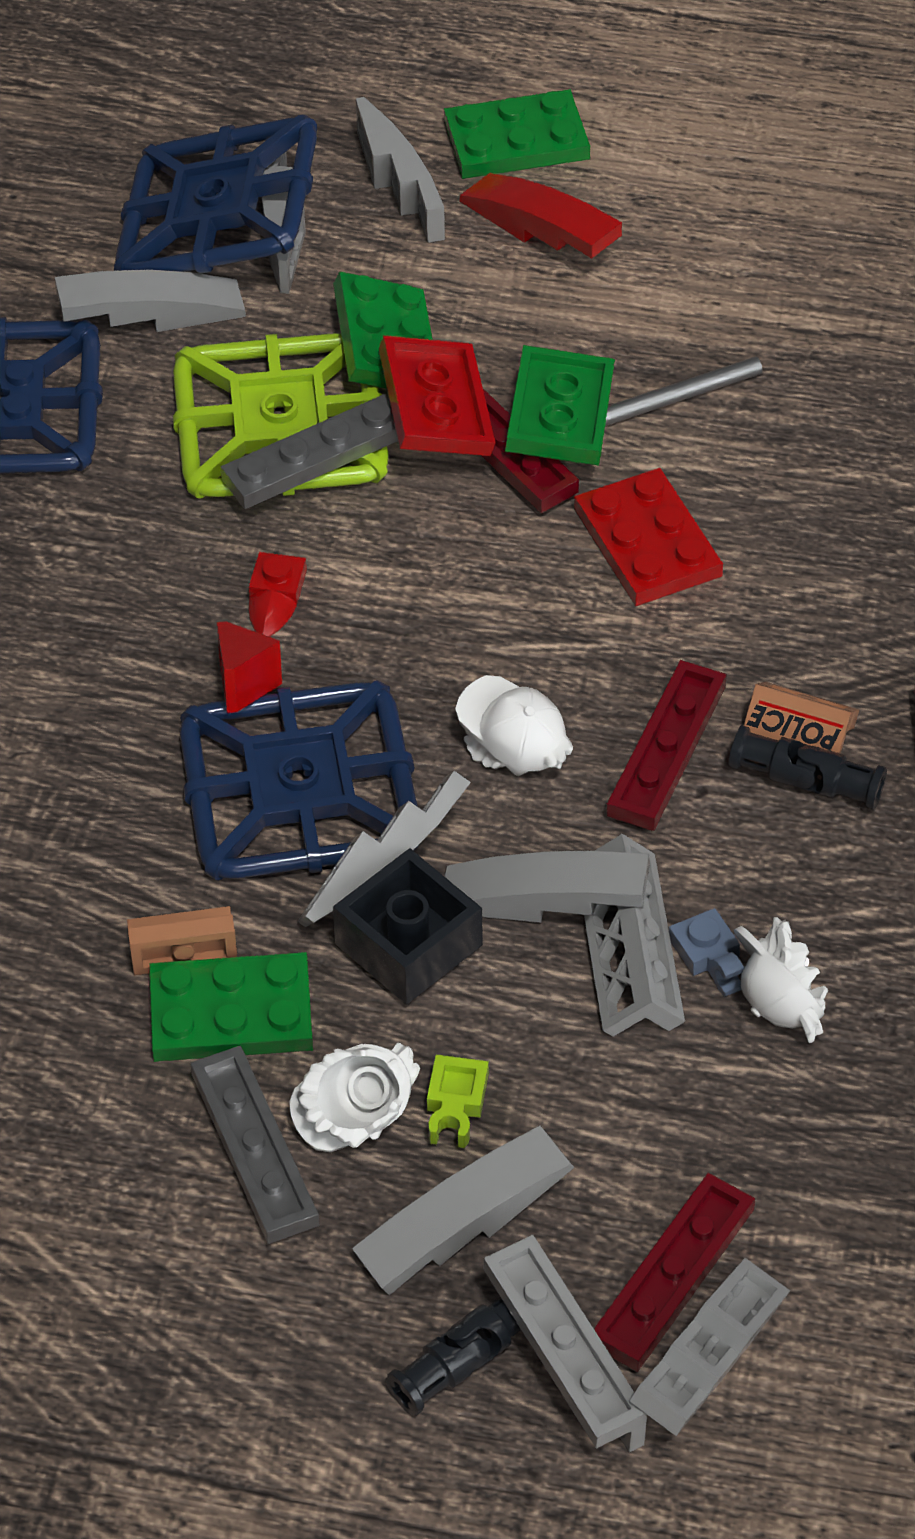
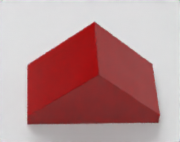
(247, 665)

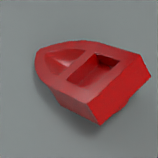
(275, 590)

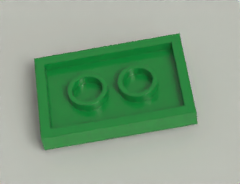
(516, 133)
(375, 309)
(560, 405)
(230, 1003)

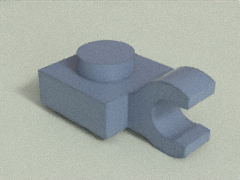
(709, 946)

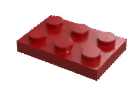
(436, 396)
(648, 536)

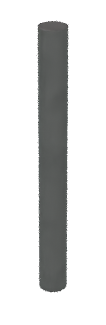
(683, 390)

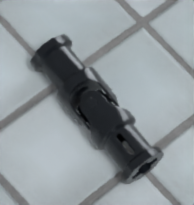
(799, 765)
(454, 1355)

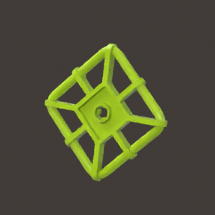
(254, 403)

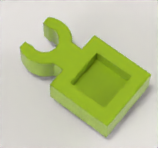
(454, 1094)

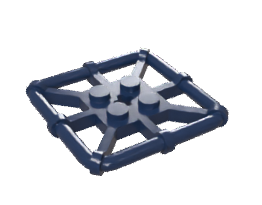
(198, 211)
(26, 397)
(271, 764)

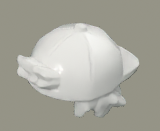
(512, 726)
(780, 981)
(352, 1095)

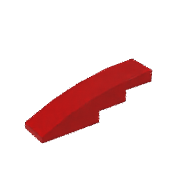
(543, 212)

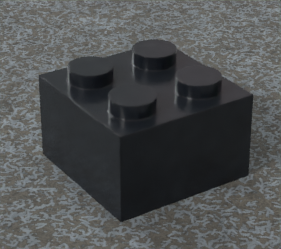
(408, 925)

